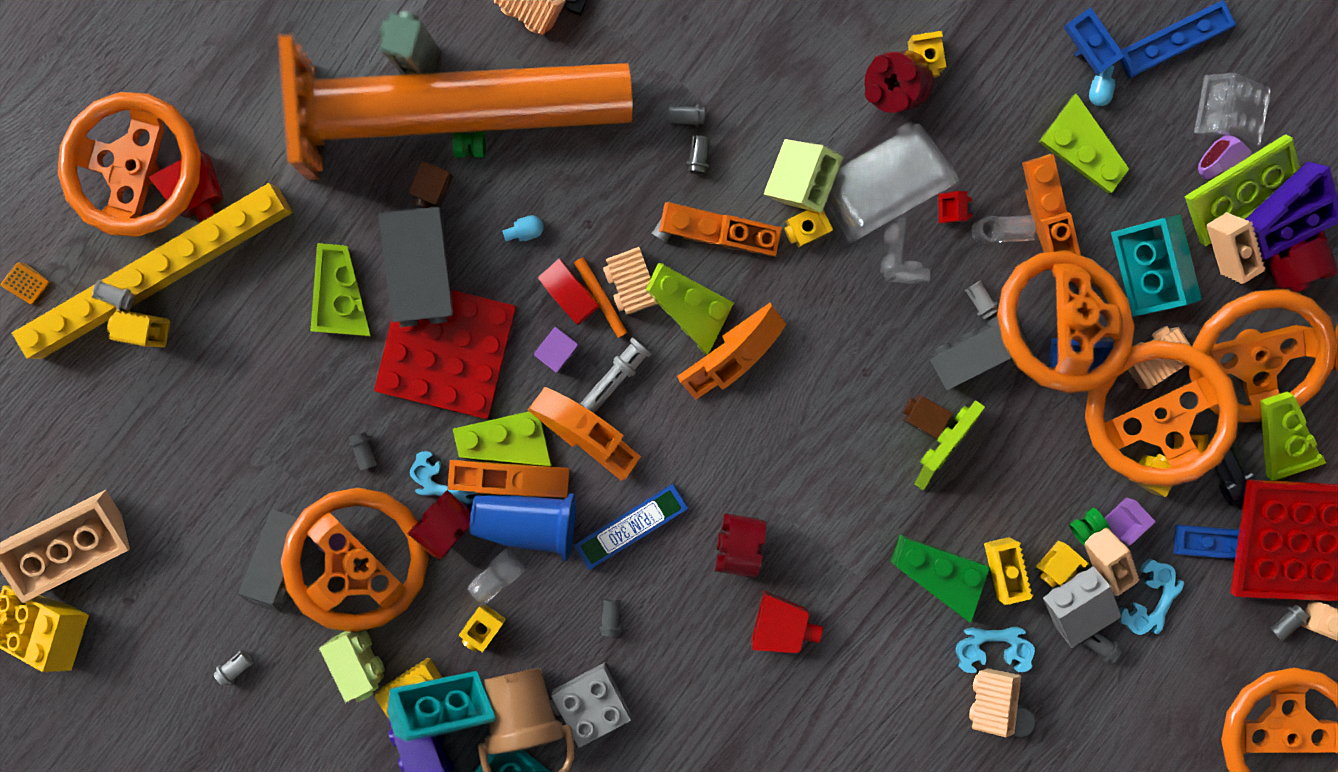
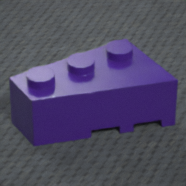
(1296, 210)
(421, 754)

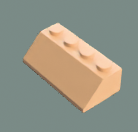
(63, 546)

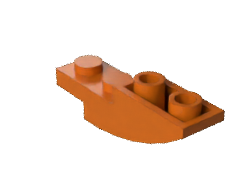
(1048, 206)
(720, 229)
(741, 350)
(587, 430)
(508, 479)

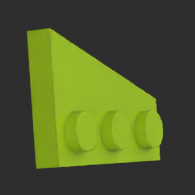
(1084, 146)
(336, 294)
(690, 305)
(1286, 438)
(505, 439)
(949, 439)

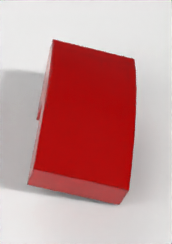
(568, 291)

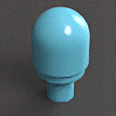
(1102, 88)
(524, 229)

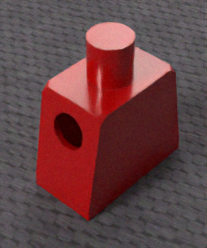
(206, 194)
(782, 626)

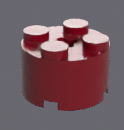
(882, 83)
(1303, 263)
(442, 525)
(740, 545)

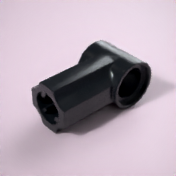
(1233, 477)

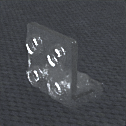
(1232, 107)
(891, 266)

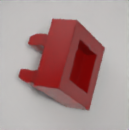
(953, 207)

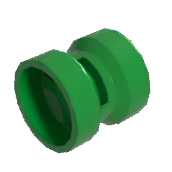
(469, 144)
(1088, 525)

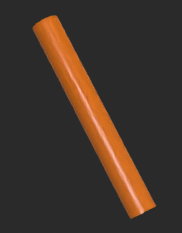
(600, 296)

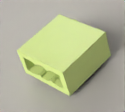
(803, 175)
(353, 664)

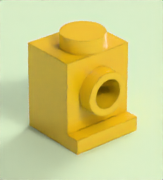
(933, 42)
(797, 234)
(1060, 564)
(472, 637)

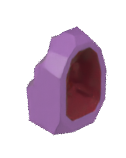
(1222, 156)

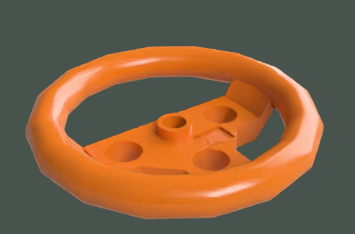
(131, 164)
(1075, 320)
(1262, 351)
(1185, 461)
(320, 525)
(1281, 731)

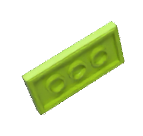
(1243, 186)

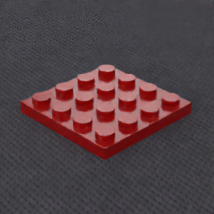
(452, 361)
(1288, 541)

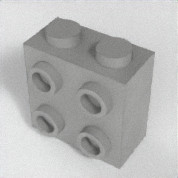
(1082, 606)
(591, 705)

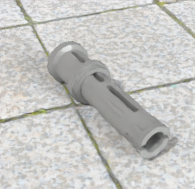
(623, 366)

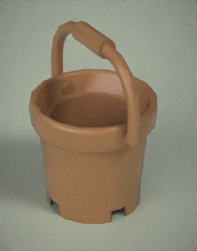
(522, 716)

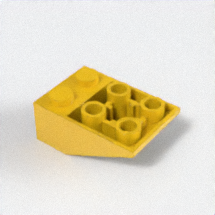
(40, 631)

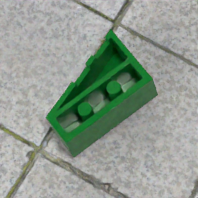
(943, 573)

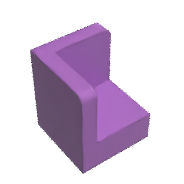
(556, 349)
(1129, 521)

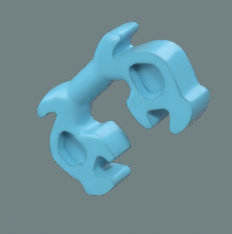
(422, 473)
(1160, 575)
(1020, 648)

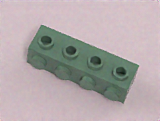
(408, 44)

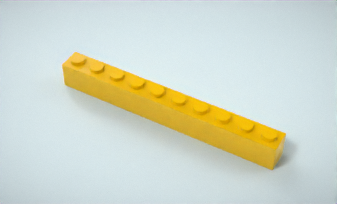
(155, 270)

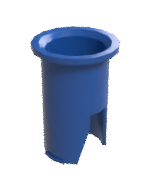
(526, 522)

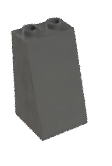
(416, 265)

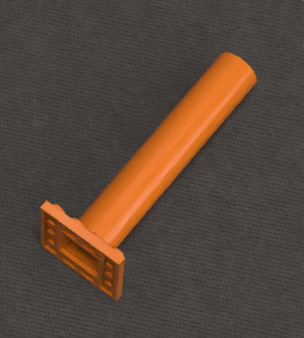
(441, 102)

